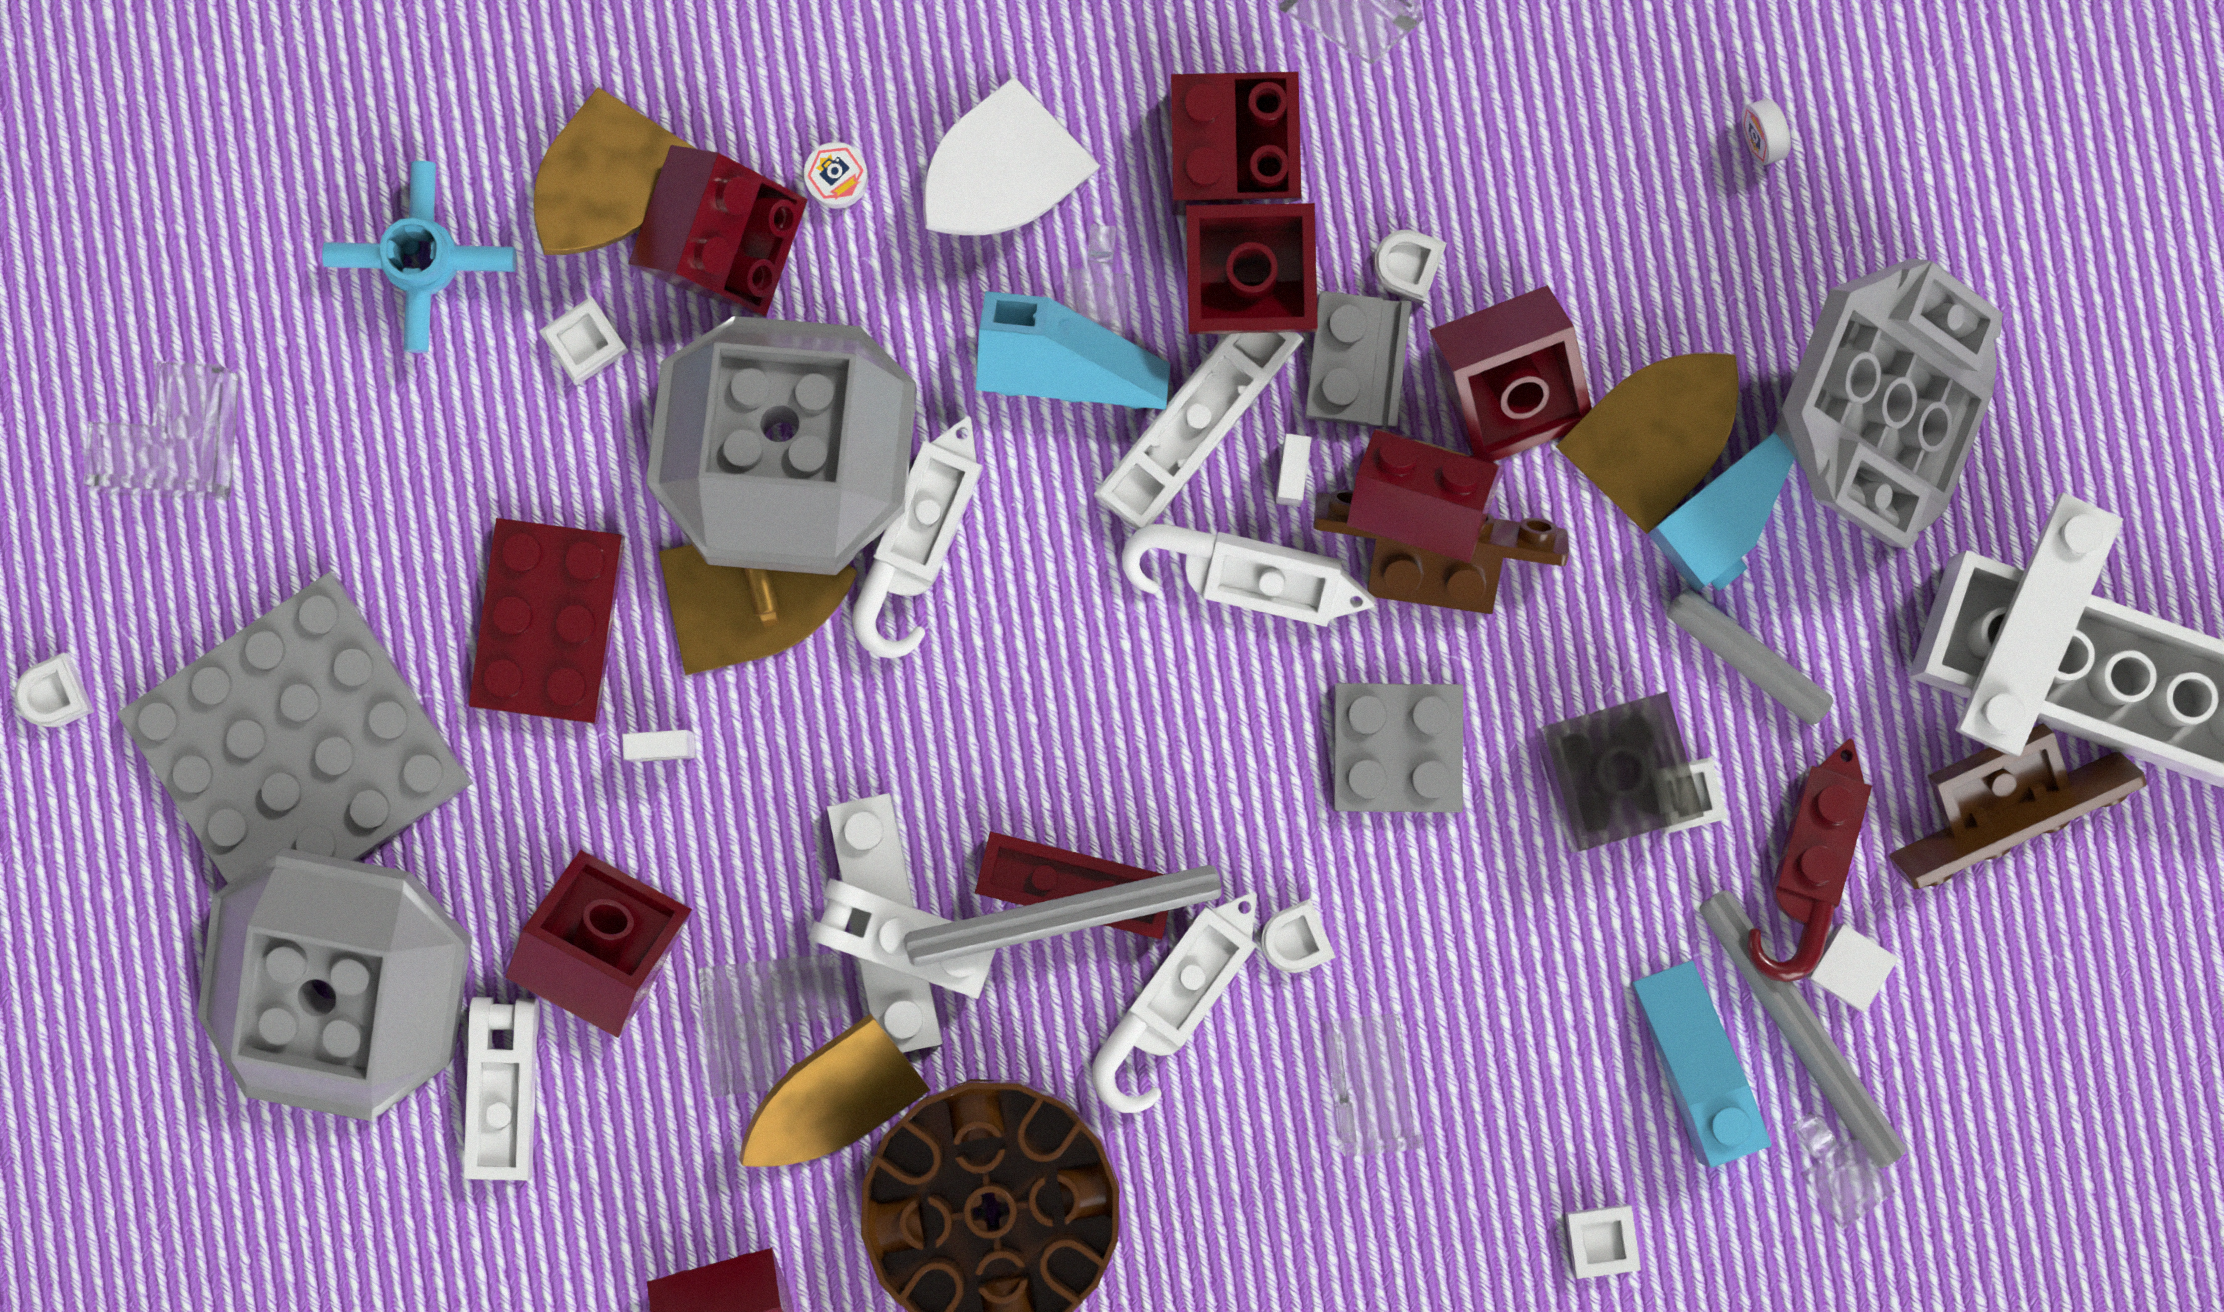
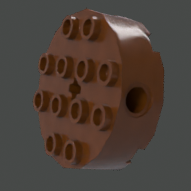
(1002, 1142)

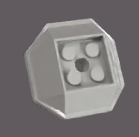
(1892, 396)
(791, 501)
(379, 947)

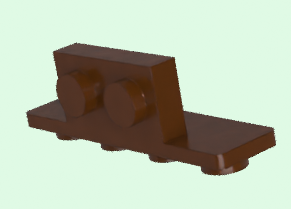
(1433, 579)
(2004, 800)

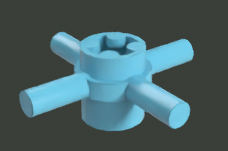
(403, 239)

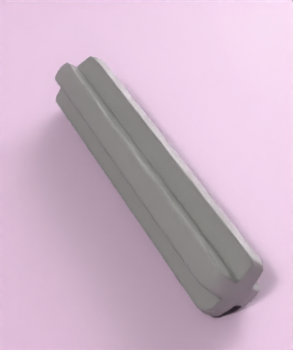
(1750, 656)

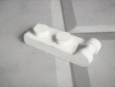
(885, 938)
(501, 1091)

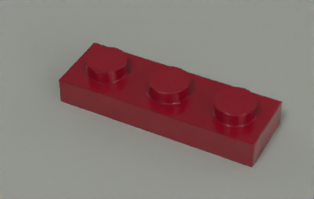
(1037, 873)

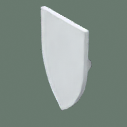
(1002, 166)

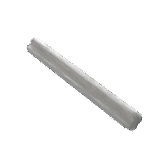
(1062, 915)
(1805, 1034)

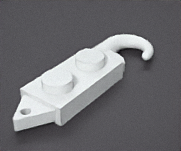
(920, 537)
(1252, 574)
(1177, 997)

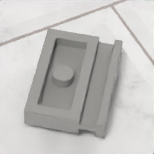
(1357, 360)

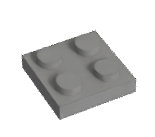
(1398, 748)

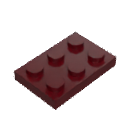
(547, 621)

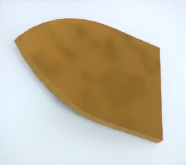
(598, 176)
(1657, 433)
(744, 613)
(832, 1098)

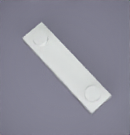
(1194, 424)
(2039, 624)
(874, 861)

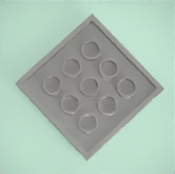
(295, 738)

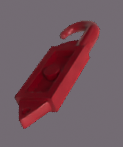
(1816, 859)

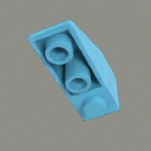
(1054, 352)

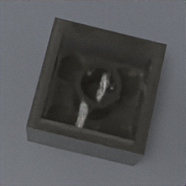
(1618, 772)

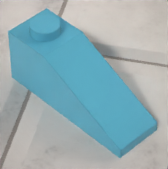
(1725, 517)
(1701, 1066)

